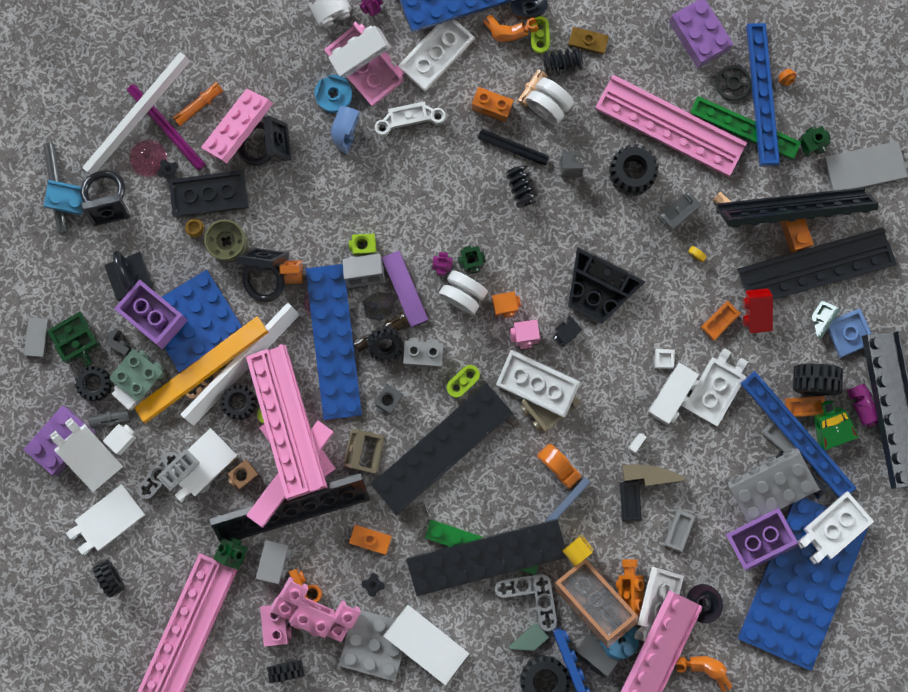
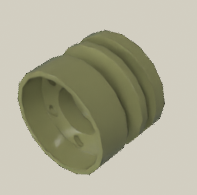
(222, 230)

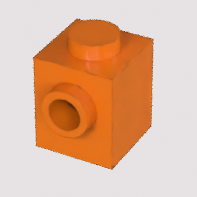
(506, 304)

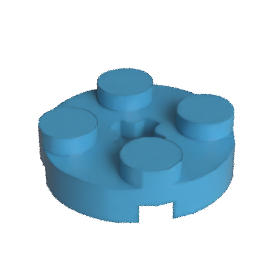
(327, 85)
(626, 648)

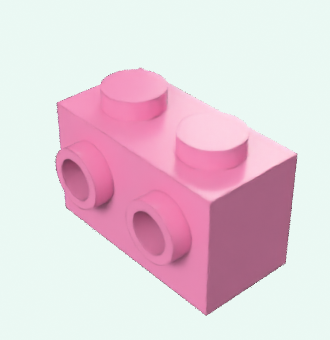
(525, 334)
(274, 628)

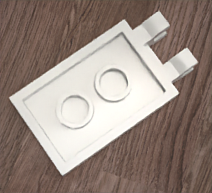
(716, 388)
(86, 455)
(213, 458)
(106, 520)
(835, 528)
(657, 589)

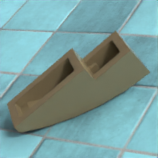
(649, 474)

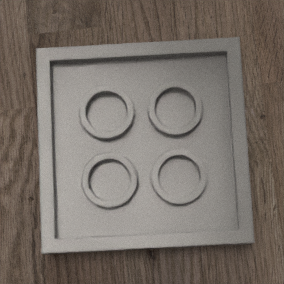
(369, 650)

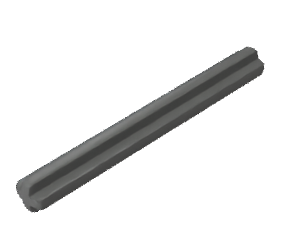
(53, 174)

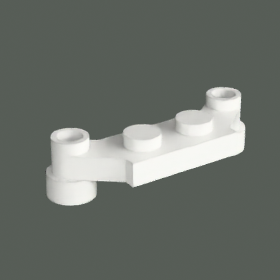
(407, 116)

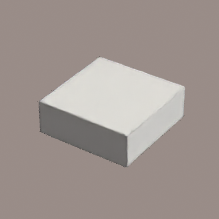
(664, 359)
(636, 443)

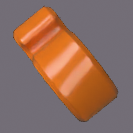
(559, 466)

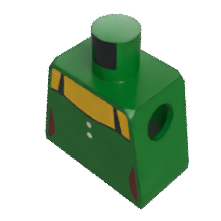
(833, 426)

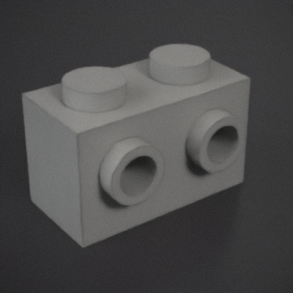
(363, 270)
(423, 353)
(273, 562)

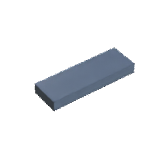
(569, 499)

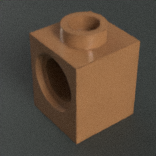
(251, 472)

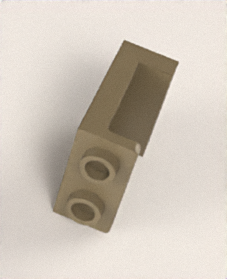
(542, 417)

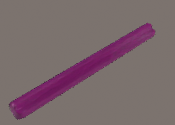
(167, 128)

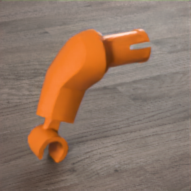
(509, 33)
(707, 665)

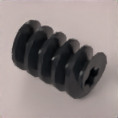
(563, 60)
(521, 186)

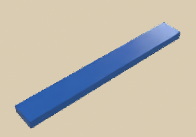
(762, 95)
(797, 434)

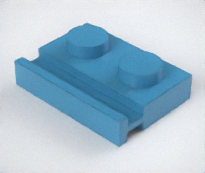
(63, 197)

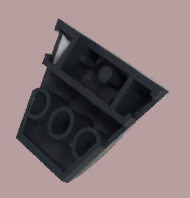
(600, 286)

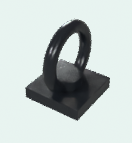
(275, 139)
(106, 208)
(263, 260)
(126, 272)

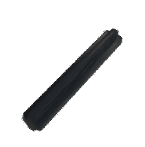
(513, 147)

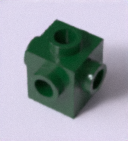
(815, 140)
(471, 252)
(230, 553)

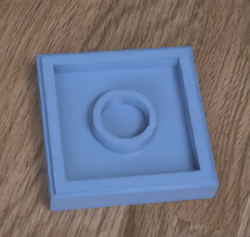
(847, 332)

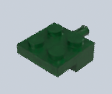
(74, 339)

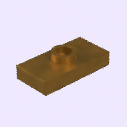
(588, 40)

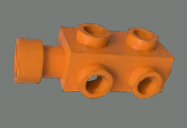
(631, 585)

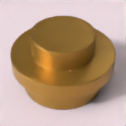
(194, 228)

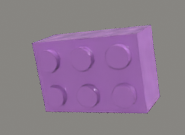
(700, 32)
(151, 314)
(42, 446)
(762, 539)

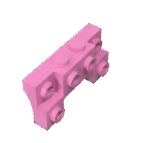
(311, 615)

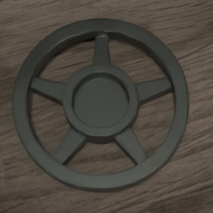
(733, 82)

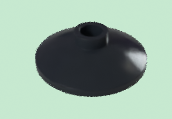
(529, 8)
(699, 595)

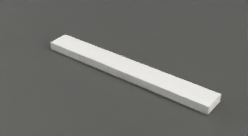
(136, 113)
(238, 366)

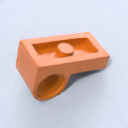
(292, 271)
(299, 578)

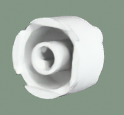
(330, 10)

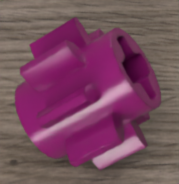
(371, 7)
(442, 263)

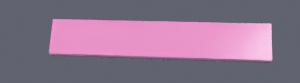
(274, 493)

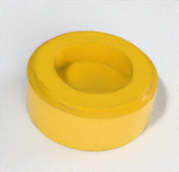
(697, 254)

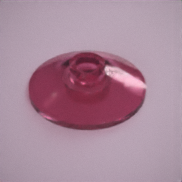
(148, 166)

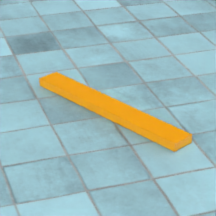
(201, 369)

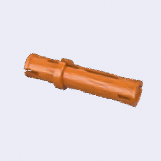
(196, 105)

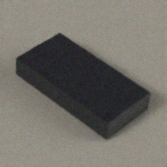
(630, 501)

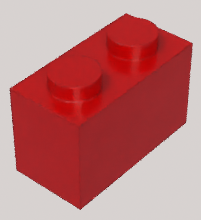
(758, 310)

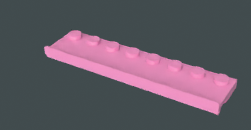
(671, 126)
(286, 422)
(189, 626)
(663, 645)

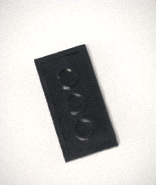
(208, 193)

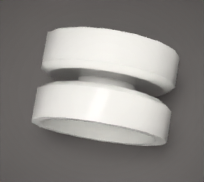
(549, 101)
(463, 292)

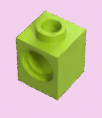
(370, 239)

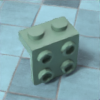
(137, 374)

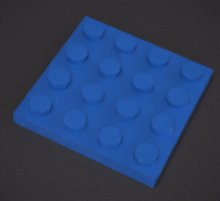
(208, 320)

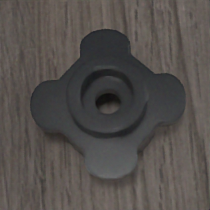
(163, 173)
(378, 585)

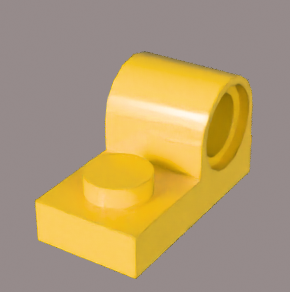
(578, 550)

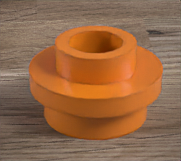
(787, 77)

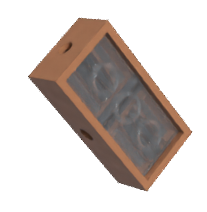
(596, 603)

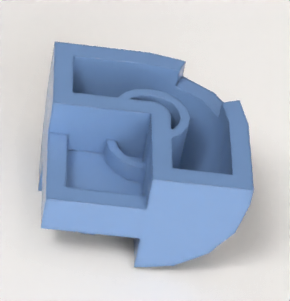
(343, 128)

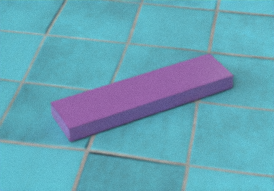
(405, 289)

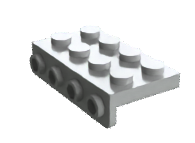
(773, 485)

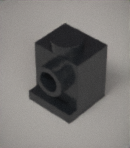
(567, 332)

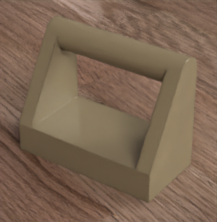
(355, 447)

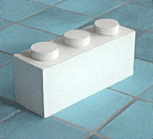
(359, 51)
(673, 394)

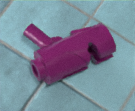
(864, 404)

